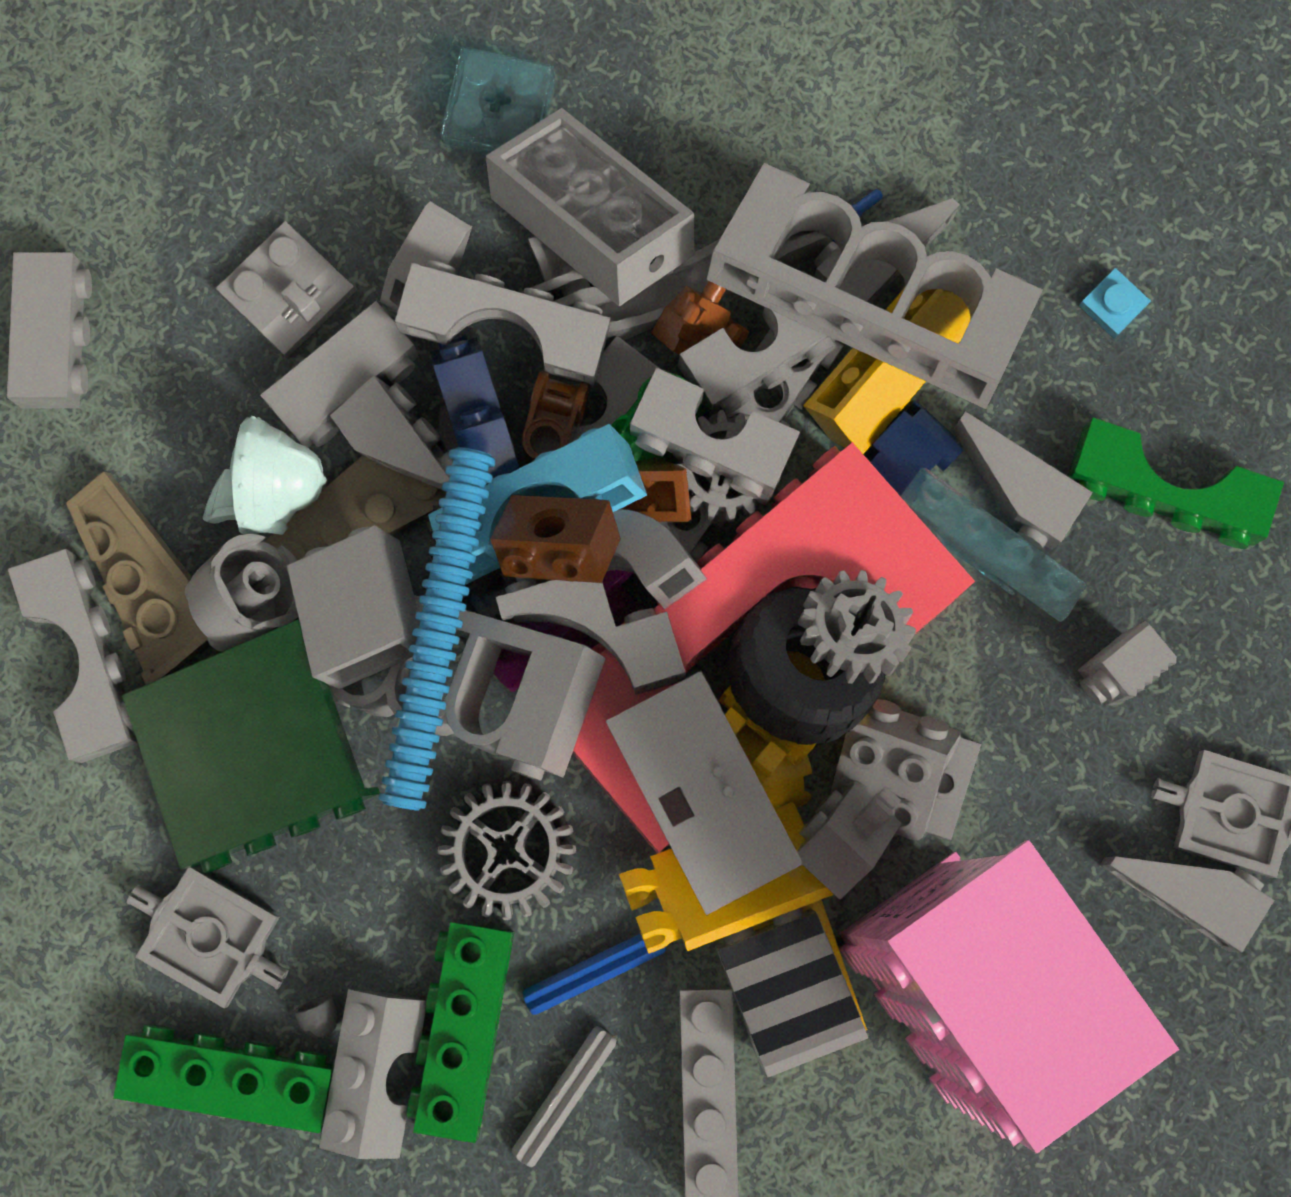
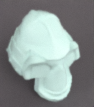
(265, 481)

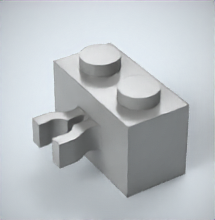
(848, 836)

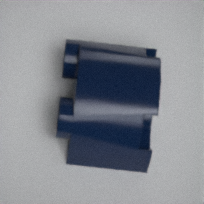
(910, 444)

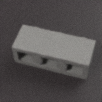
(48, 330)
(336, 371)

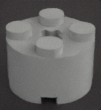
(242, 591)

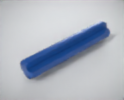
(587, 974)

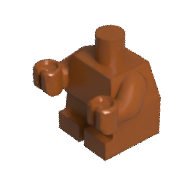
(695, 317)

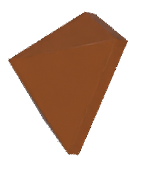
(665, 489)

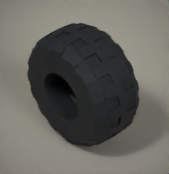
(780, 695)

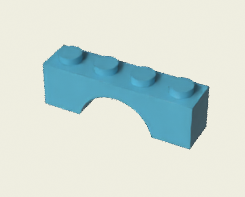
(589, 468)

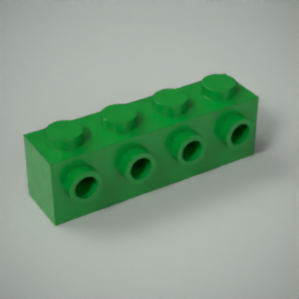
(462, 1032)
(224, 1080)

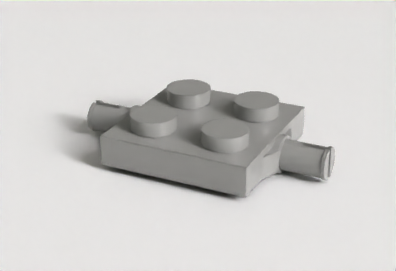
(1232, 813)
(207, 937)

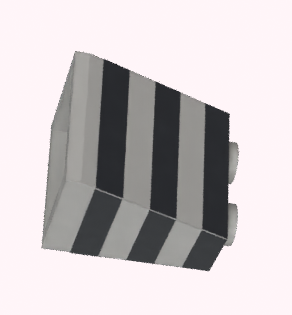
(790, 991)

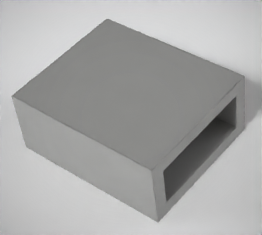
(354, 606)

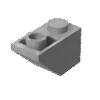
(433, 237)

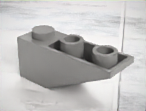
(386, 430)

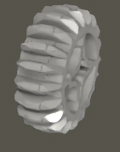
(471, 824)

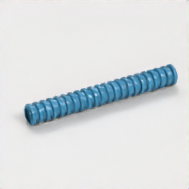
(437, 628)

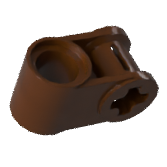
(553, 412)

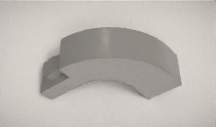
(653, 556)

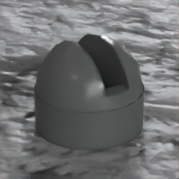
(317, 1016)

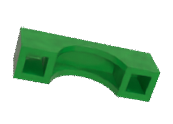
(1113, 465)

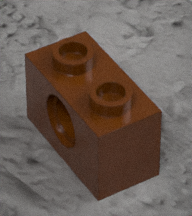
(556, 538)

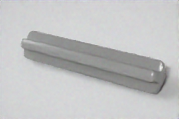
(564, 1096)

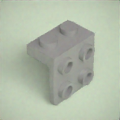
(902, 754)

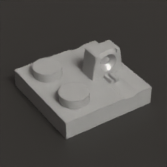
(286, 289)

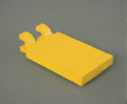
(685, 917)

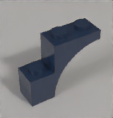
(473, 402)

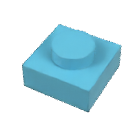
(1114, 303)

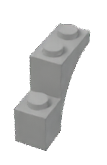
(641, 645)

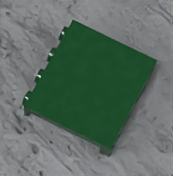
(245, 750)

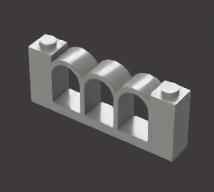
(781, 207)
(546, 708)

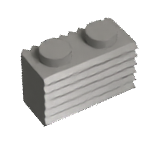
(1126, 666)

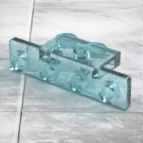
(992, 546)

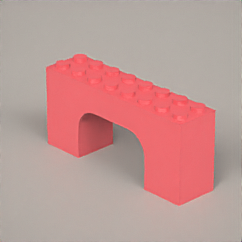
(828, 524)

